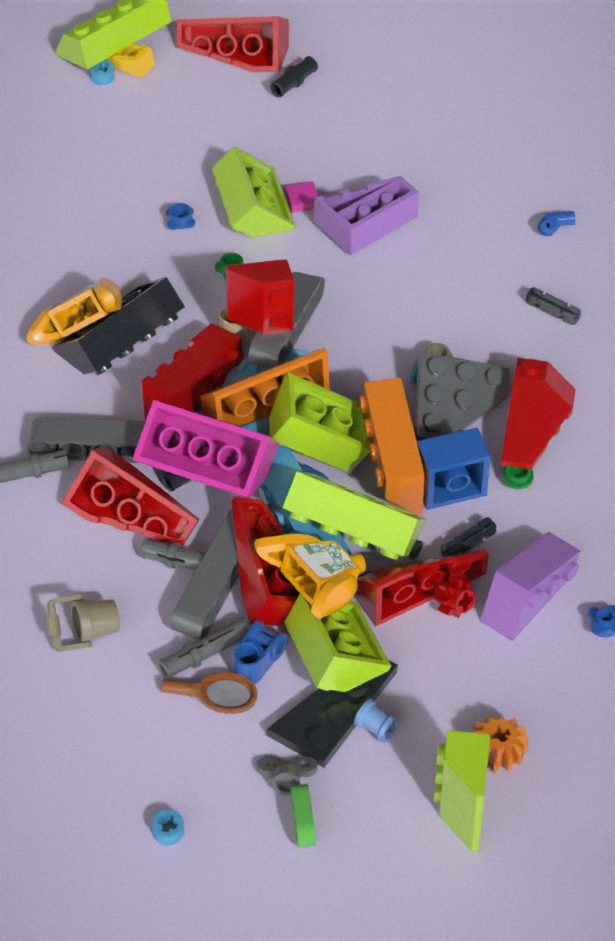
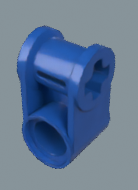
(258, 651)

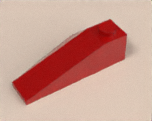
(244, 42)
(408, 585)

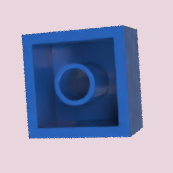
(454, 468)

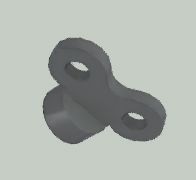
(286, 772)

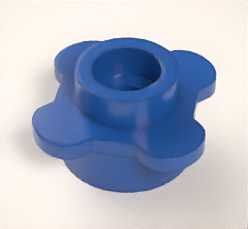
(180, 216)
(599, 626)

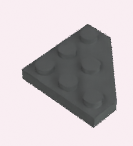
(455, 393)

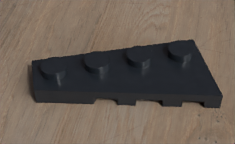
(326, 719)

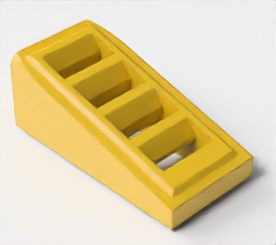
(134, 60)

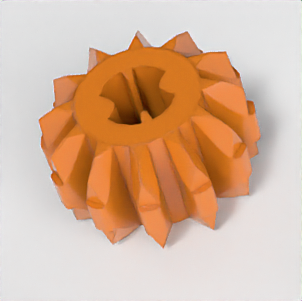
(506, 743)

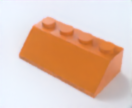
(255, 395)
(393, 443)

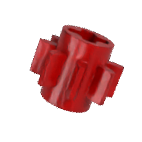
(454, 596)

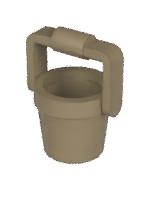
(89, 620)

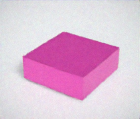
(301, 196)

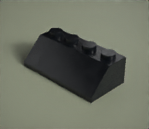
(115, 334)

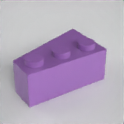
(366, 214)
(528, 584)

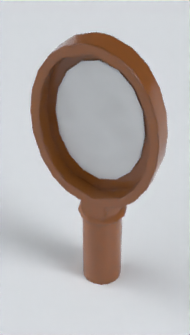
(219, 691)

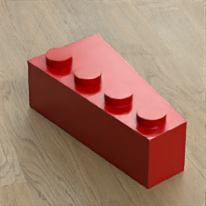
(194, 371)

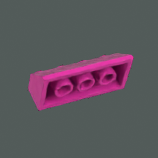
(205, 449)

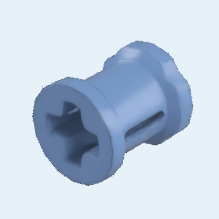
(376, 721)

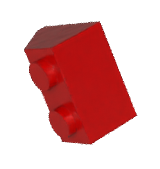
(261, 295)

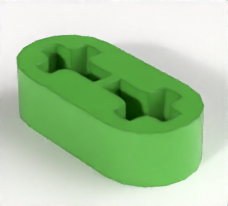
(302, 815)

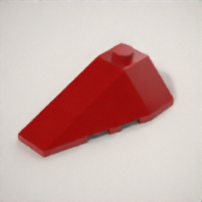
(536, 410)
(123, 497)
(264, 588)

